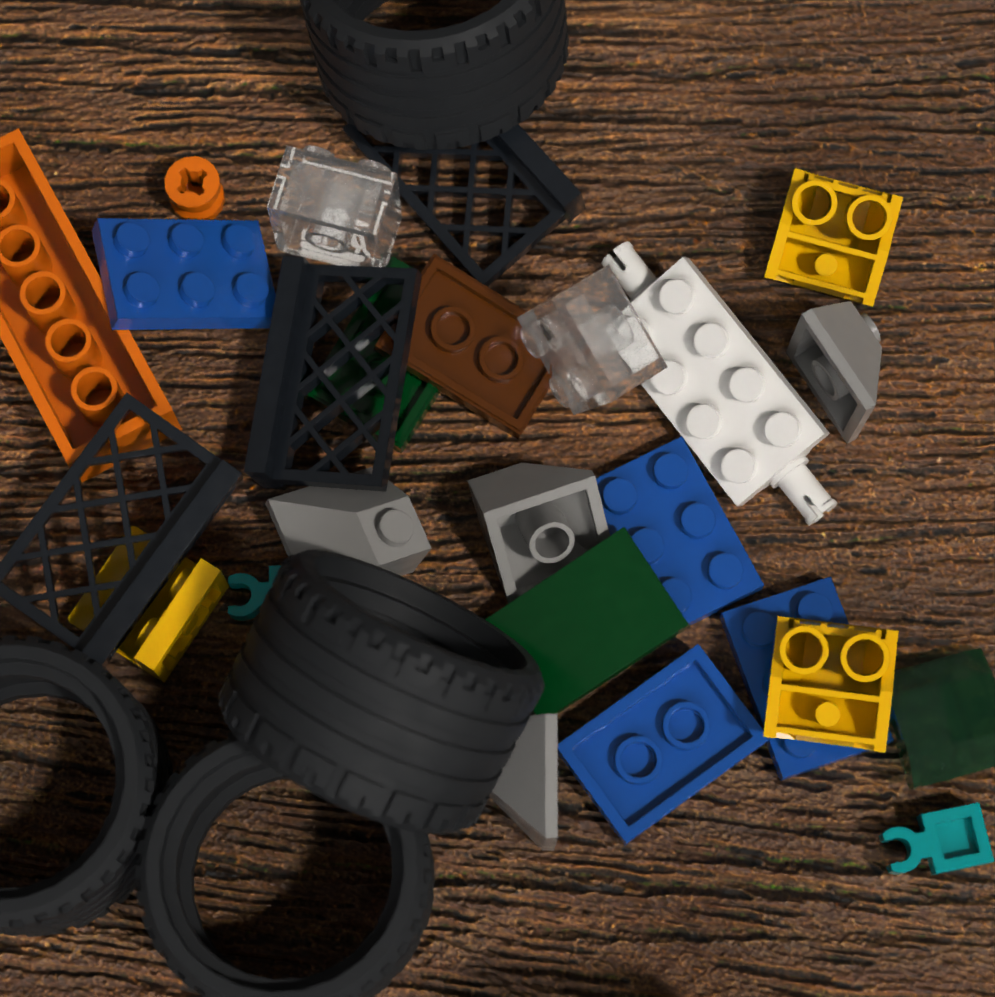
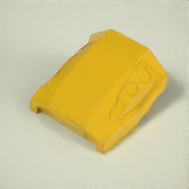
(833, 237)
(831, 683)

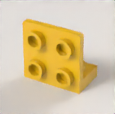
(172, 617)

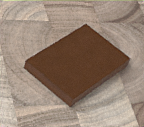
(472, 348)

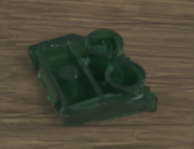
(944, 718)

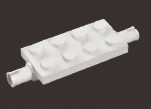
(723, 387)

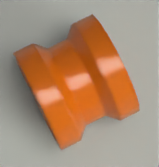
(190, 200)

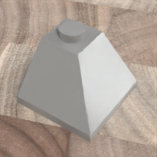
(840, 363)
(537, 520)
(353, 523)
(530, 782)

